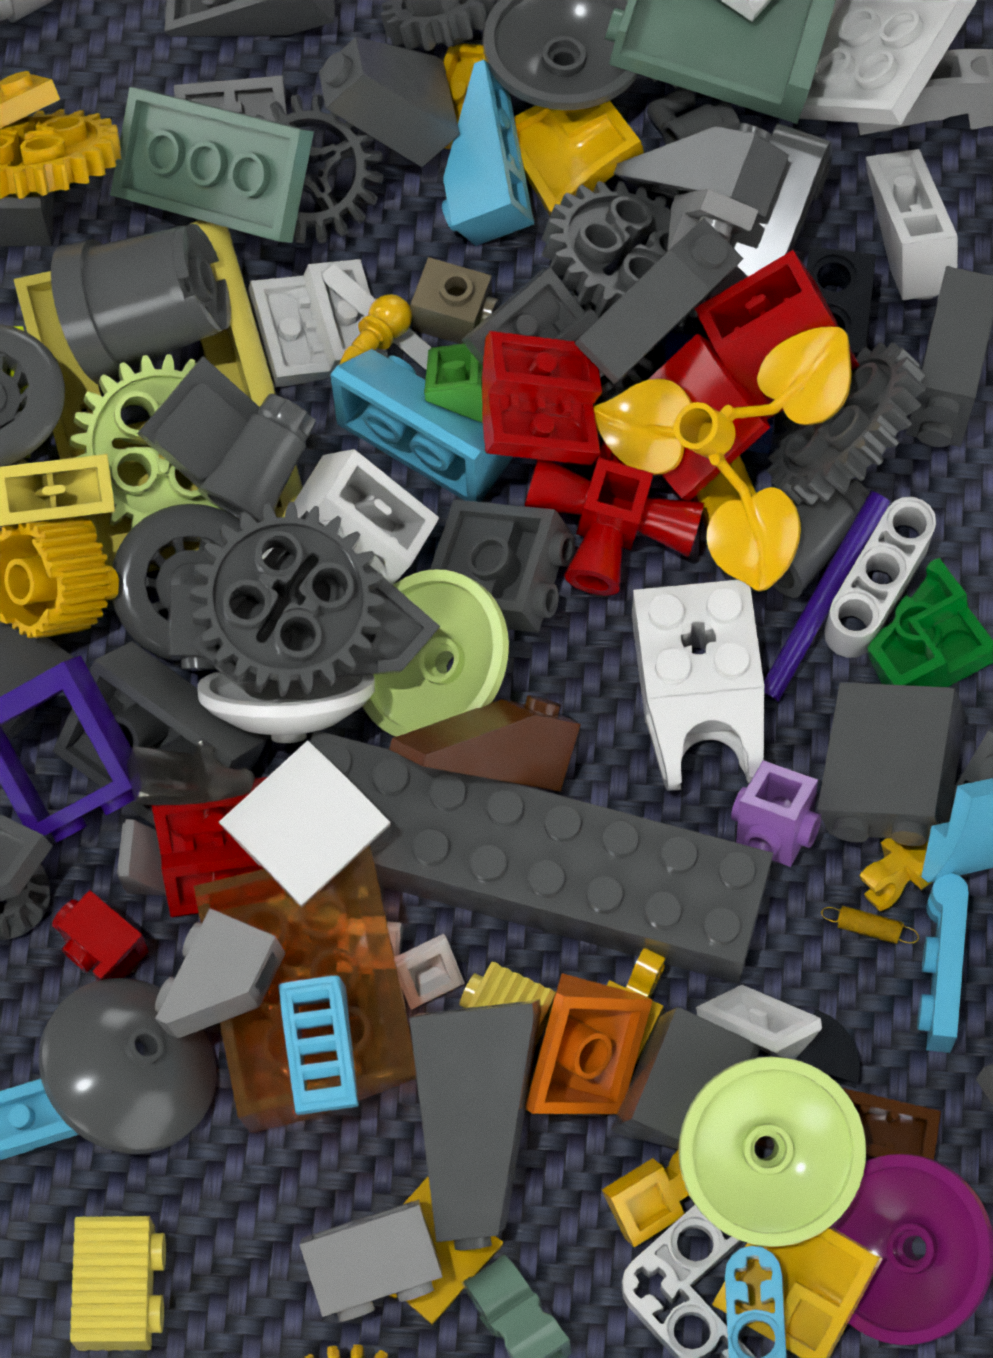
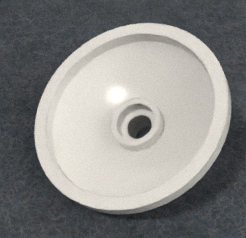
(284, 717)

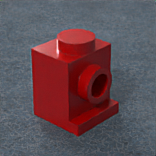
(99, 938)

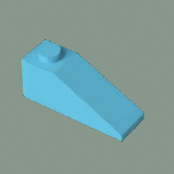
(485, 165)

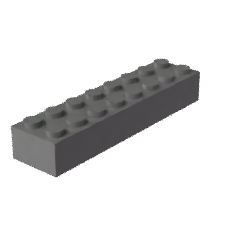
(558, 862)

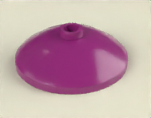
(912, 1296)

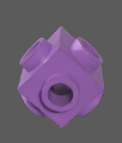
(777, 812)

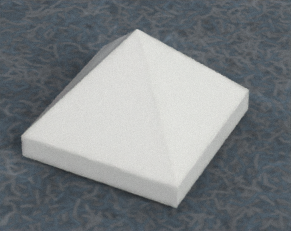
(428, 971)

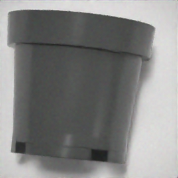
(137, 297)

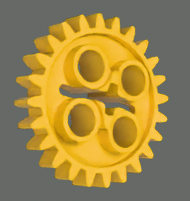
(55, 150)

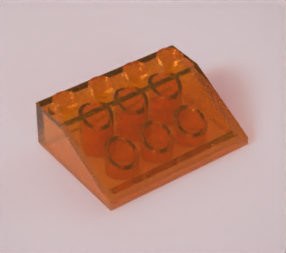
(332, 935)

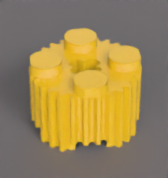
(53, 577)

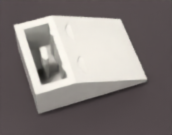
(373, 504)

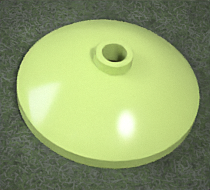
(469, 631)
(813, 1161)

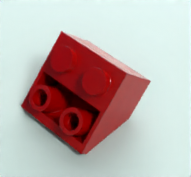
(760, 315)

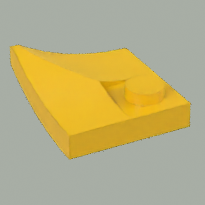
(572, 148)
(820, 1290)

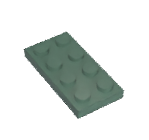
(212, 164)

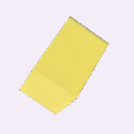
(55, 490)

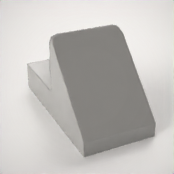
(721, 212)

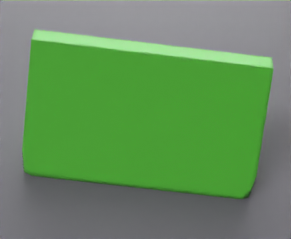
(454, 380)

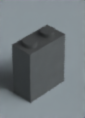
(953, 357)
(891, 762)

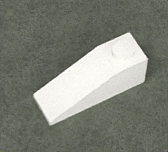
(912, 223)

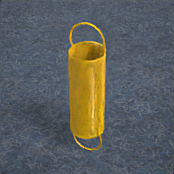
(870, 924)

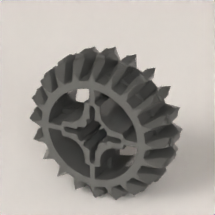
(333, 156)

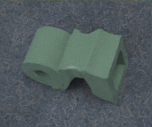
(515, 1312)

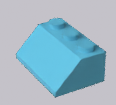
(387, 408)

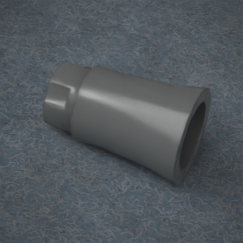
(260, 459)
(820, 536)

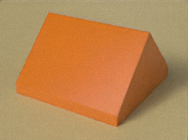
(588, 1049)

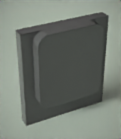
(199, 421)

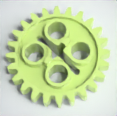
(144, 389)

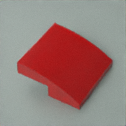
(708, 381)
(539, 399)
(197, 849)

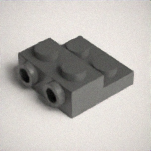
(510, 554)

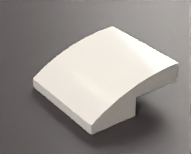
(305, 323)
(305, 823)

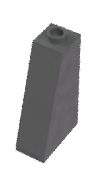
(472, 1105)

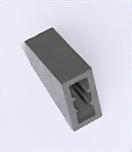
(392, 97)

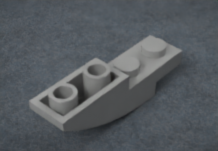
(956, 87)

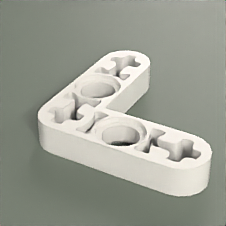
(679, 1278)

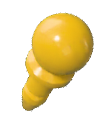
(386, 320)

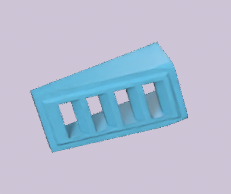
(310, 992)

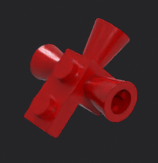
(611, 514)

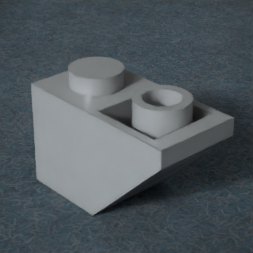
(221, 976)

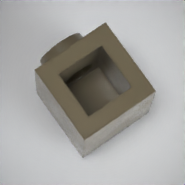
(451, 300)

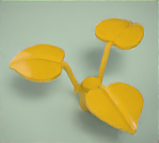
(656, 420)

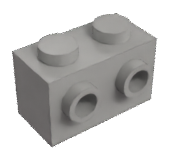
(371, 1260)

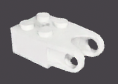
(699, 694)

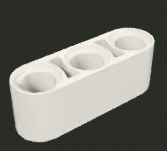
(883, 552)

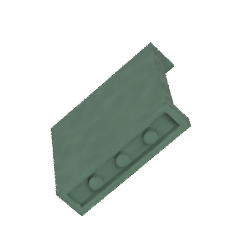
(722, 53)

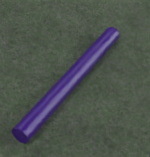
(823, 596)

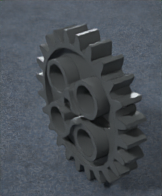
(604, 230)
(831, 453)
(242, 572)

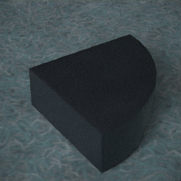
(833, 1052)

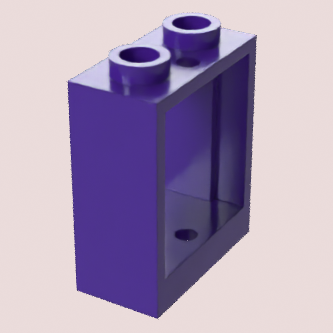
(103, 731)

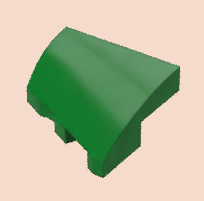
(932, 636)

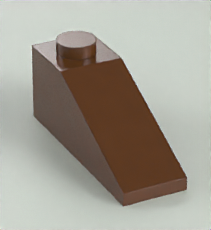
(498, 742)

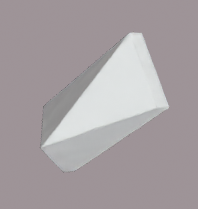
(767, 1022)

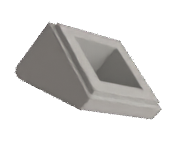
(140, 860)

